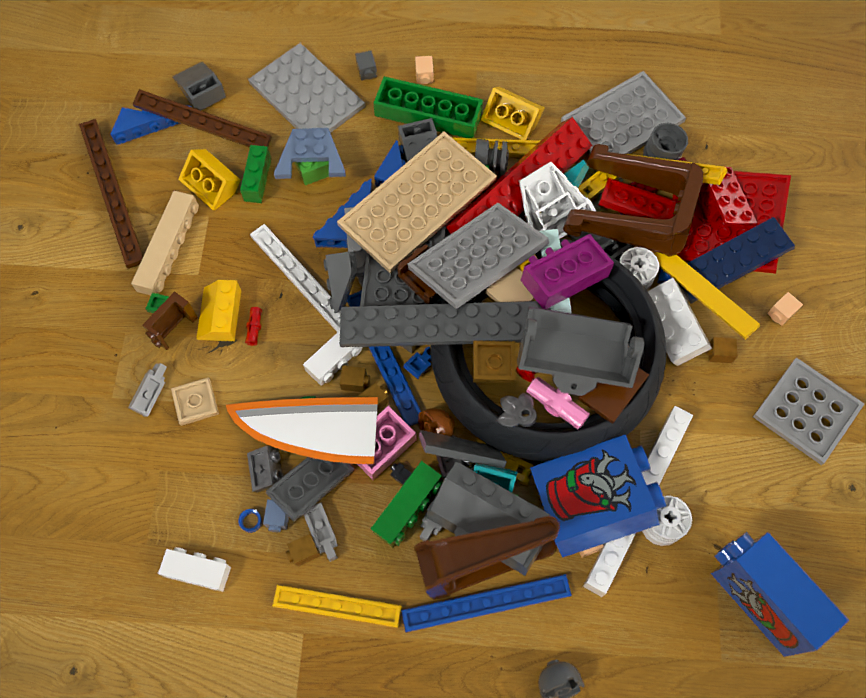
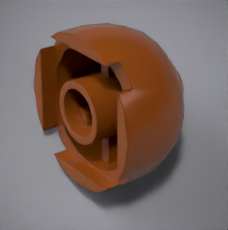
(436, 421)

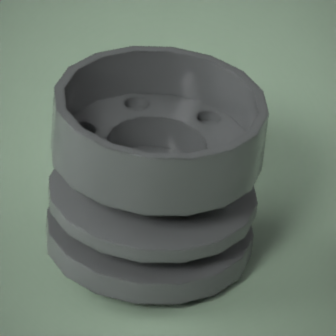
(666, 142)
(493, 157)

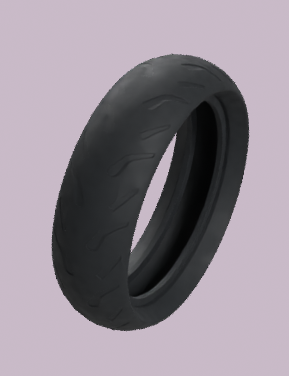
(553, 440)

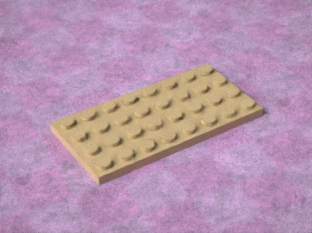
(416, 201)

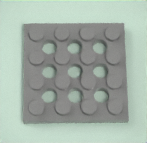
(821, 409)

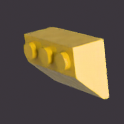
(512, 113)
(208, 178)
(219, 311)

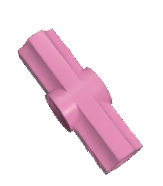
(557, 403)

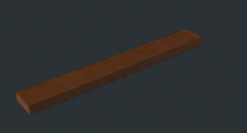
(200, 120)

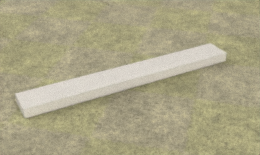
(296, 274)

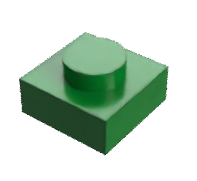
(155, 302)

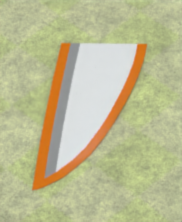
(313, 427)

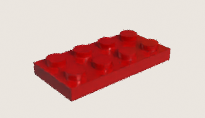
(636, 201)

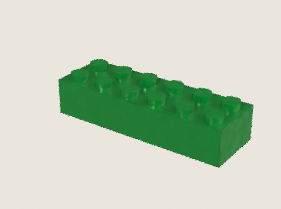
(414, 102)

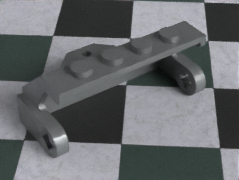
(579, 350)
(476, 504)

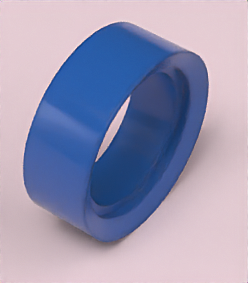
(244, 514)

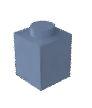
(275, 517)

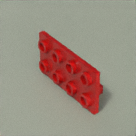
(726, 201)

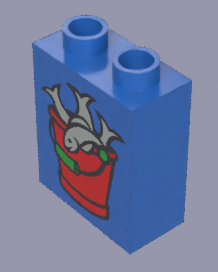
(598, 494)
(777, 594)

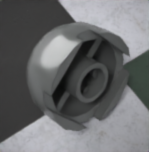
(559, 680)

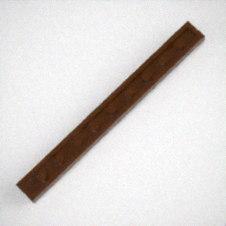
(111, 193)

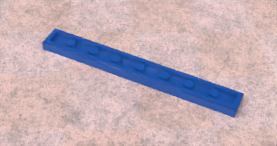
(392, 375)
(486, 603)

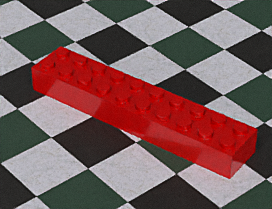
(561, 147)

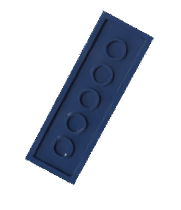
(741, 255)

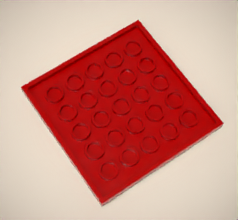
(767, 199)

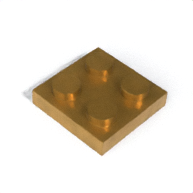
(494, 361)

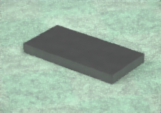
(461, 449)
(307, 485)

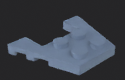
(309, 146)

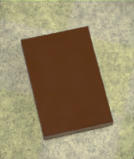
(612, 399)

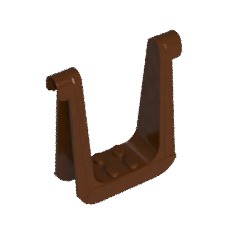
(653, 234)
(477, 556)

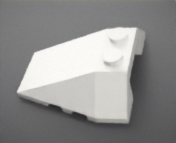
(549, 199)

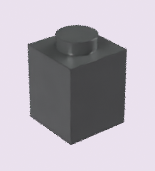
(366, 65)

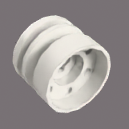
(642, 264)
(667, 532)

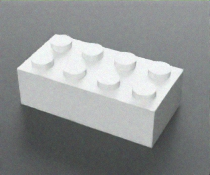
(681, 328)

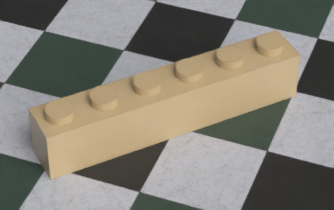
(165, 243)

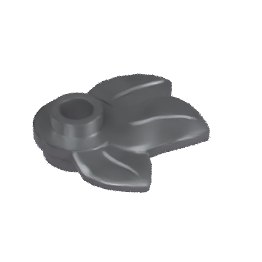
(515, 408)

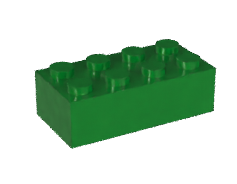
(406, 505)

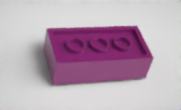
(566, 271)

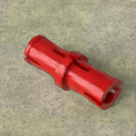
(253, 326)

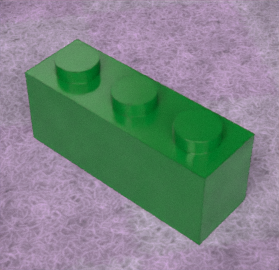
(255, 174)

